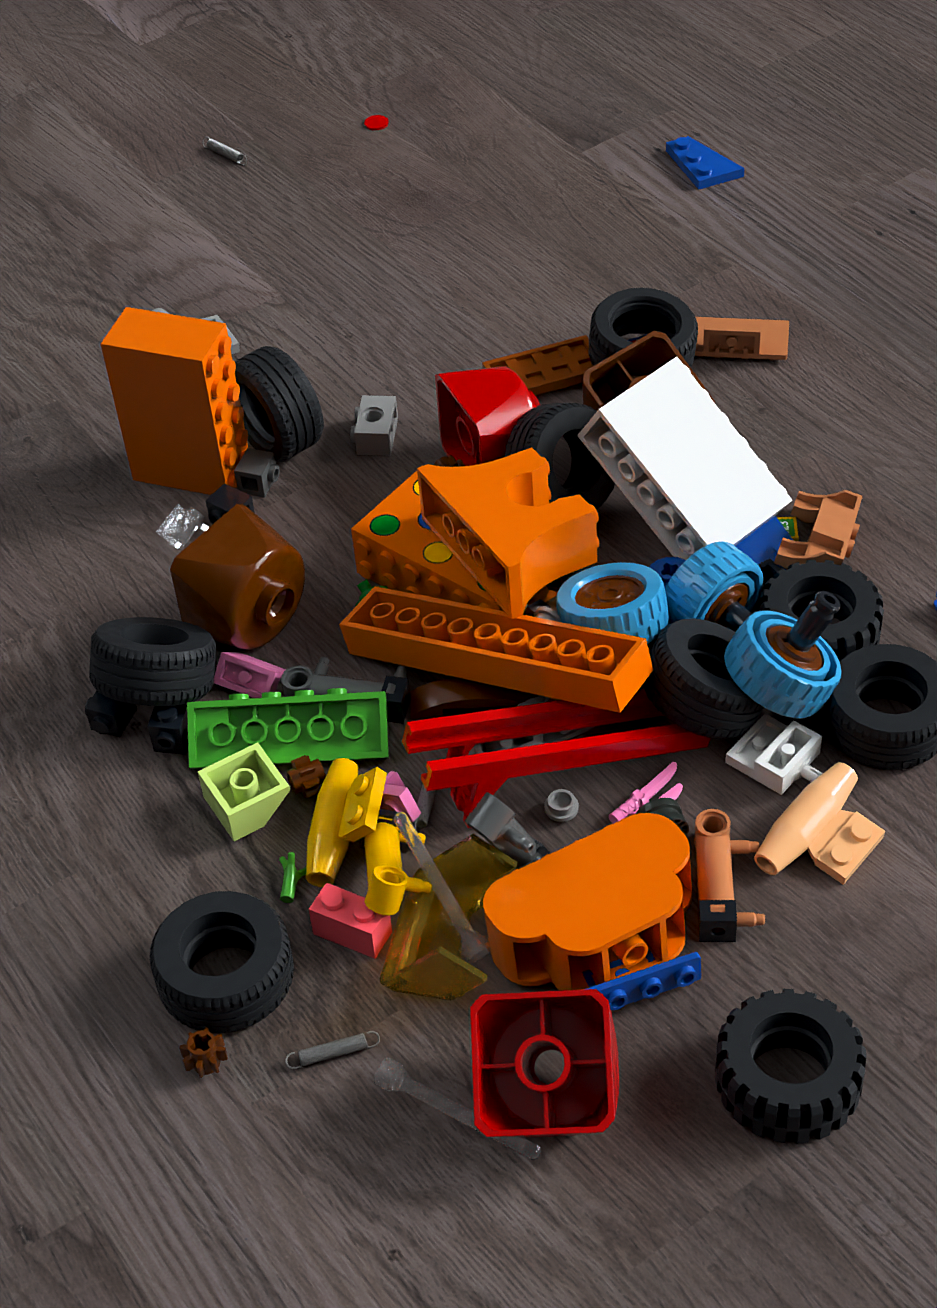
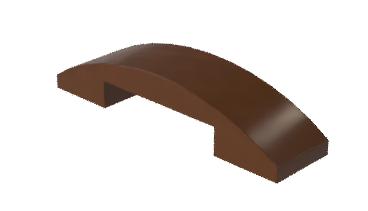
(458, 693)

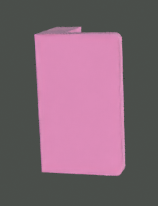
(247, 674)

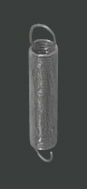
(224, 151)
(424, 804)
(332, 1049)

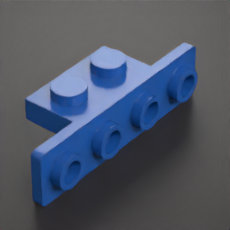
(649, 981)

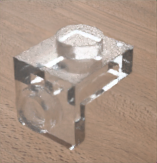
(181, 526)

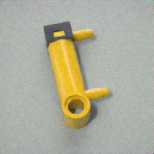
(384, 867)

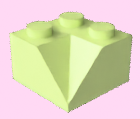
(243, 790)

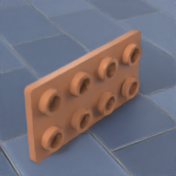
(742, 338)

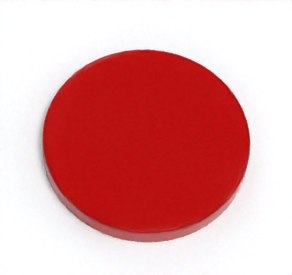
(376, 122)

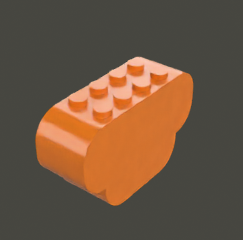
(593, 906)

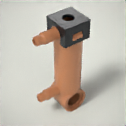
(716, 901)

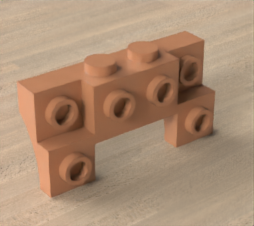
(832, 528)

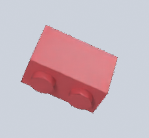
(348, 921)

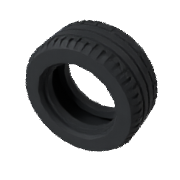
(641, 313)
(278, 403)

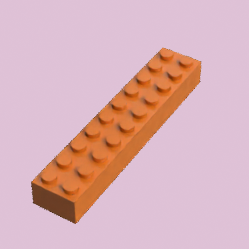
(493, 649)

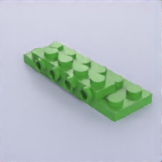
(290, 727)

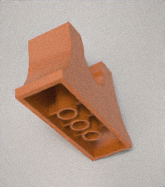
(505, 528)

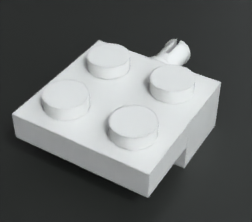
(776, 753)

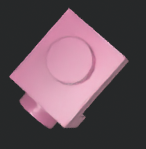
(398, 797)

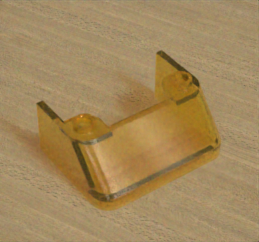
(425, 943)

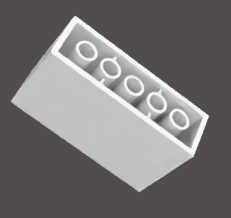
(682, 463)

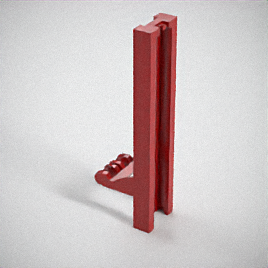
(486, 772)

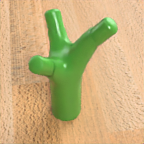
(291, 877)

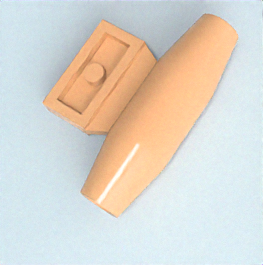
(816, 824)

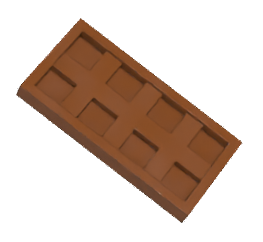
(550, 365)

